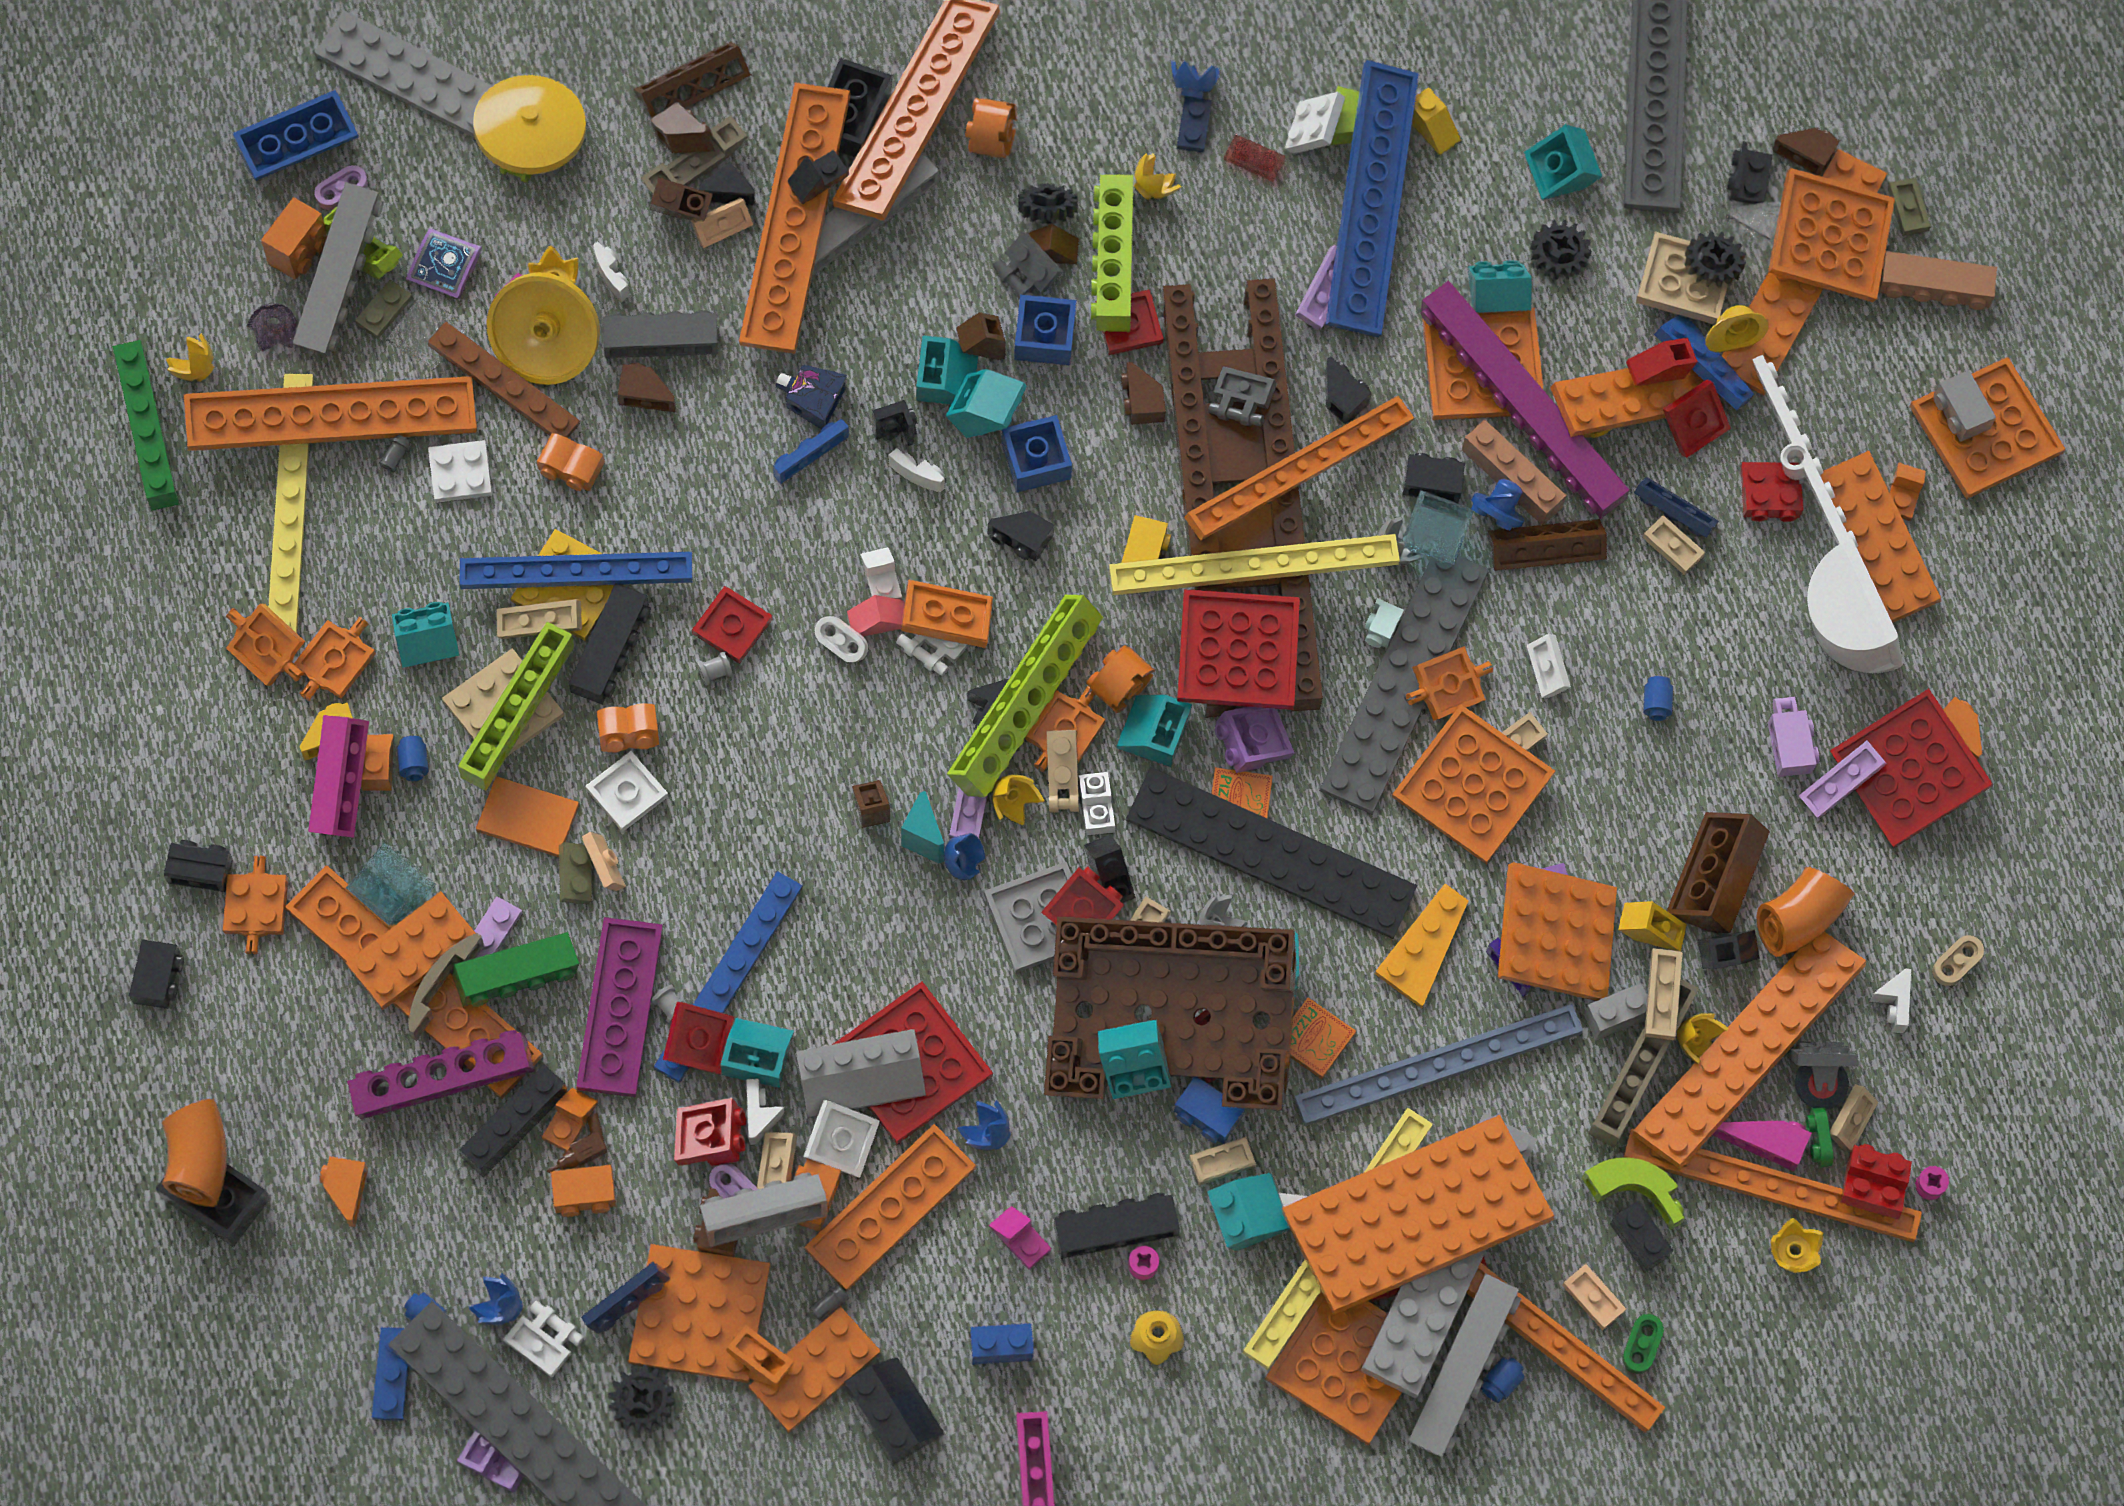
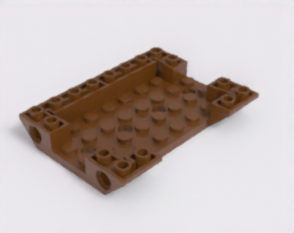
(1176, 974)

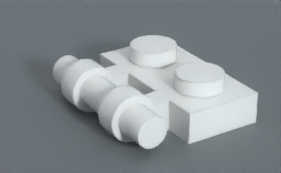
(943, 648)
(538, 1346)

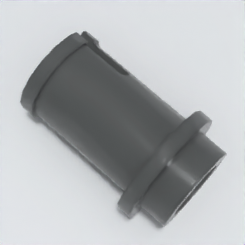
(395, 452)
(829, 1303)

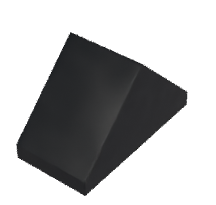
(728, 186)

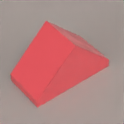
(876, 615)

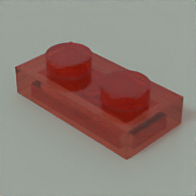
(1254, 158)

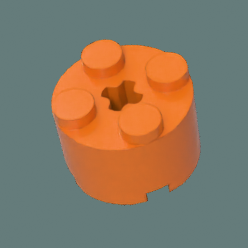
(991, 128)
(1120, 678)

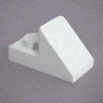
(881, 574)
(1896, 993)
(760, 1119)

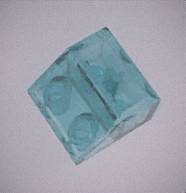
(1437, 527)
(390, 885)

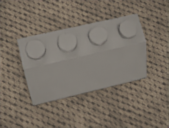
(861, 1072)
(764, 1209)

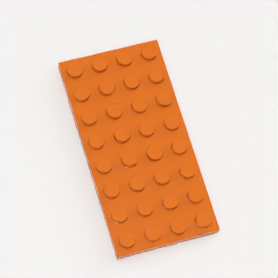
(1417, 1214)

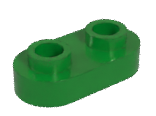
(1822, 1149)
(1642, 1344)

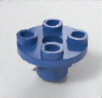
(1500, 504)

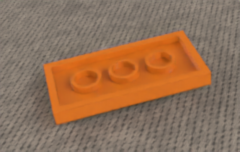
(409, 950)
(820, 1368)

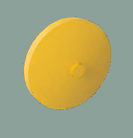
(529, 124)
(543, 328)

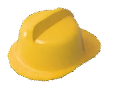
(1736, 329)

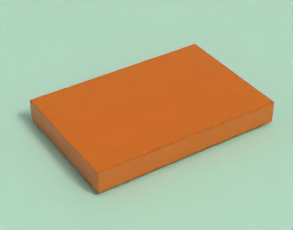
(947, 613)
(527, 816)

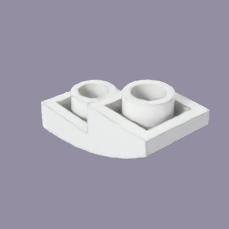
(607, 266)
(923, 475)
(1097, 803)

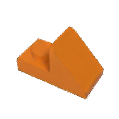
(1906, 489)
(569, 1119)
(761, 1357)

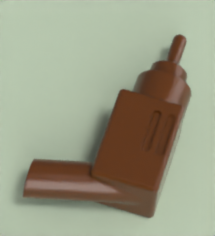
(585, 1148)

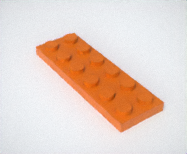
(1613, 401)
(1881, 537)
(890, 1207)

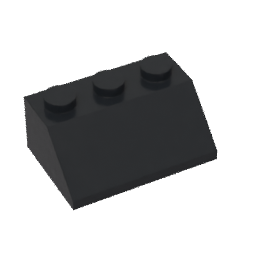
(893, 1409)

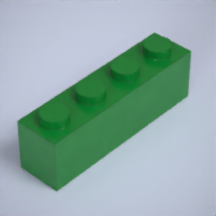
(515, 970)

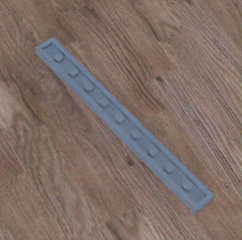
(1438, 1065)

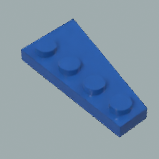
(1710, 364)

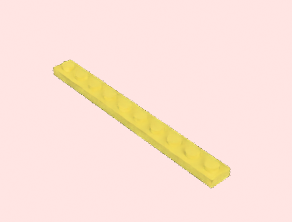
(289, 522)
(1254, 564)
(1303, 1287)

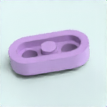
(335, 185)
(738, 1180)

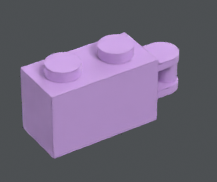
(1792, 739)

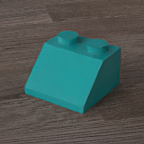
(1563, 162)
(1248, 1211)

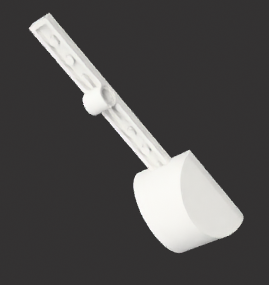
(1841, 595)

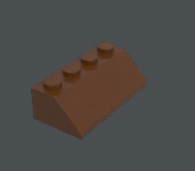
(1718, 871)

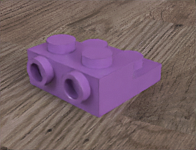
(1253, 737)

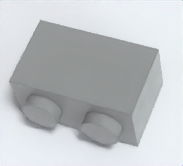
(1964, 406)
(1617, 1011)

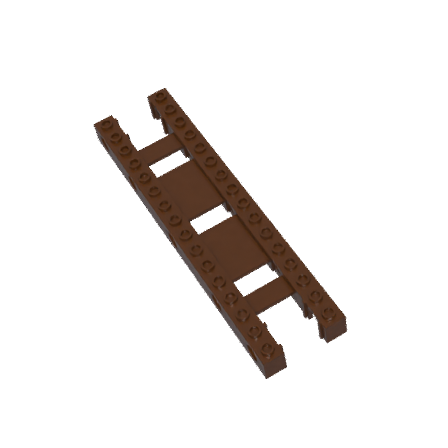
(1230, 452)

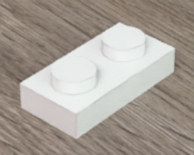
(1548, 666)

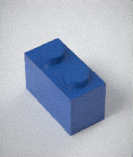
(1203, 1108)
(1001, 1343)

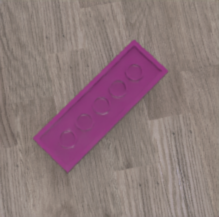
(619, 1007)

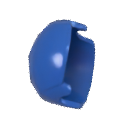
(963, 855)

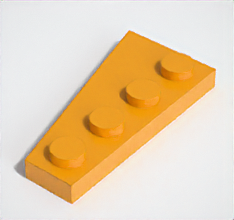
(1420, 952)

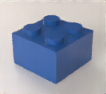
(1045, 330)
(1036, 453)

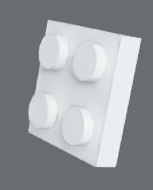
(1314, 122)
(460, 471)
(626, 791)
(841, 1138)

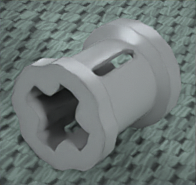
(714, 668)
(666, 1000)

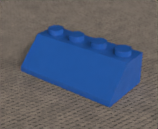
(294, 135)

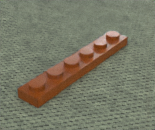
(502, 381)

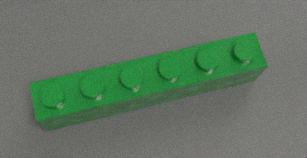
(146, 425)

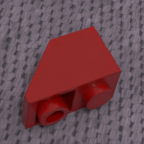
(1662, 362)

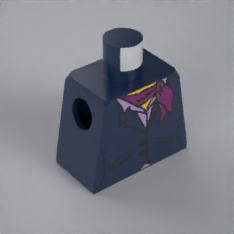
(813, 393)

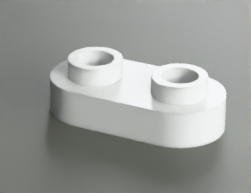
(842, 640)

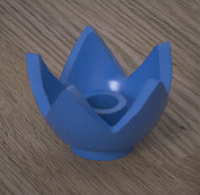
(1190, 82)
(992, 1130)
(503, 1303)

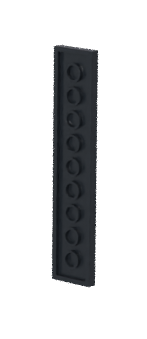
(1271, 852)

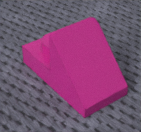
(1020, 1237)

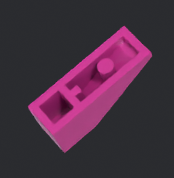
(1771, 1140)

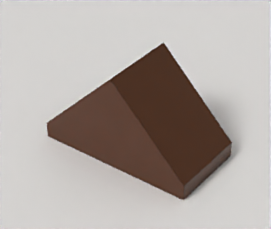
(1057, 243)
(871, 803)

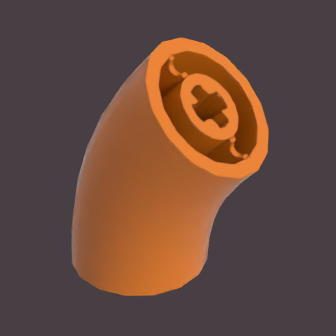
(1802, 912)
(196, 1153)

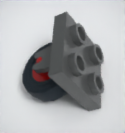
(1821, 1074)

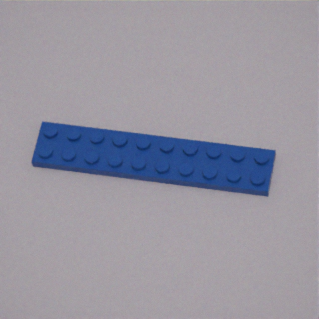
(1372, 199)

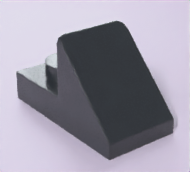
(817, 176)
(984, 697)

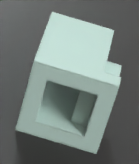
(1382, 623)

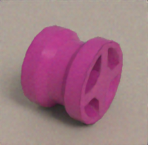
(1927, 1188)
(1143, 1268)

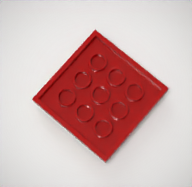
(1238, 649)
(1925, 771)
(947, 1060)

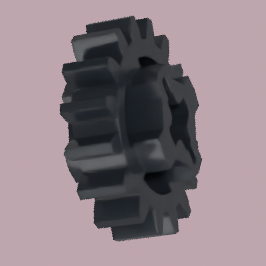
(1047, 203)
(1715, 259)
(1567, 260)
(652, 1390)

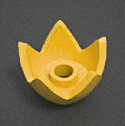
(1153, 185)
(553, 263)
(199, 363)
(1012, 794)
(1697, 1033)
(1806, 1240)
(1156, 1348)

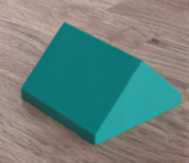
(921, 831)

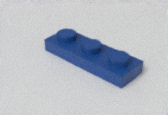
(810, 450)
(390, 1380)

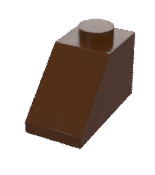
(1807, 148)
(644, 389)

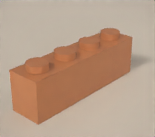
(1938, 280)
(1503, 461)

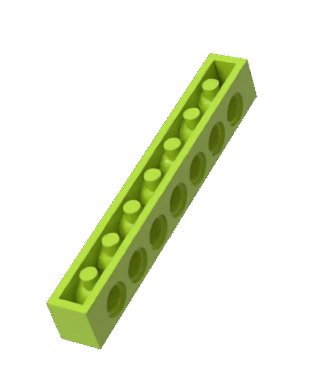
(1025, 696)

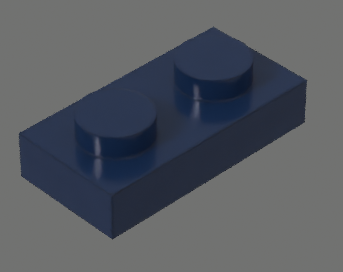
(1194, 124)

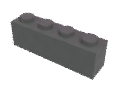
(660, 334)

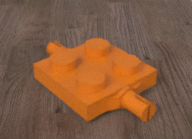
(265, 644)
(334, 659)
(1448, 683)
(1066, 714)
(255, 904)

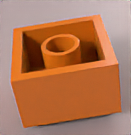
(295, 239)

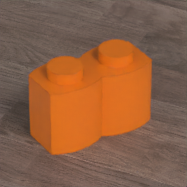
(570, 462)
(628, 727)

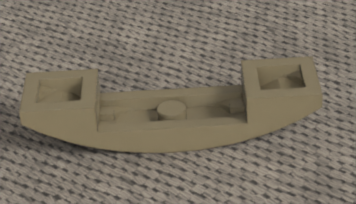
(690, 166)
(420, 1014)

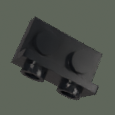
(1750, 177)
(893, 419)

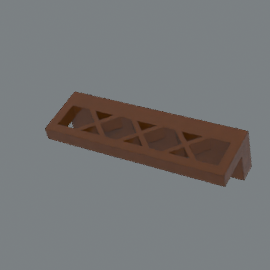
(694, 70)
(1548, 544)

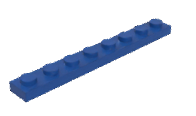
(576, 570)
(741, 955)

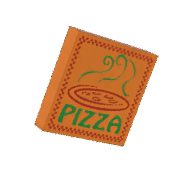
(1243, 789)
(1318, 1038)

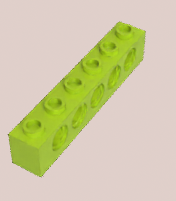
(1113, 314)
(516, 706)

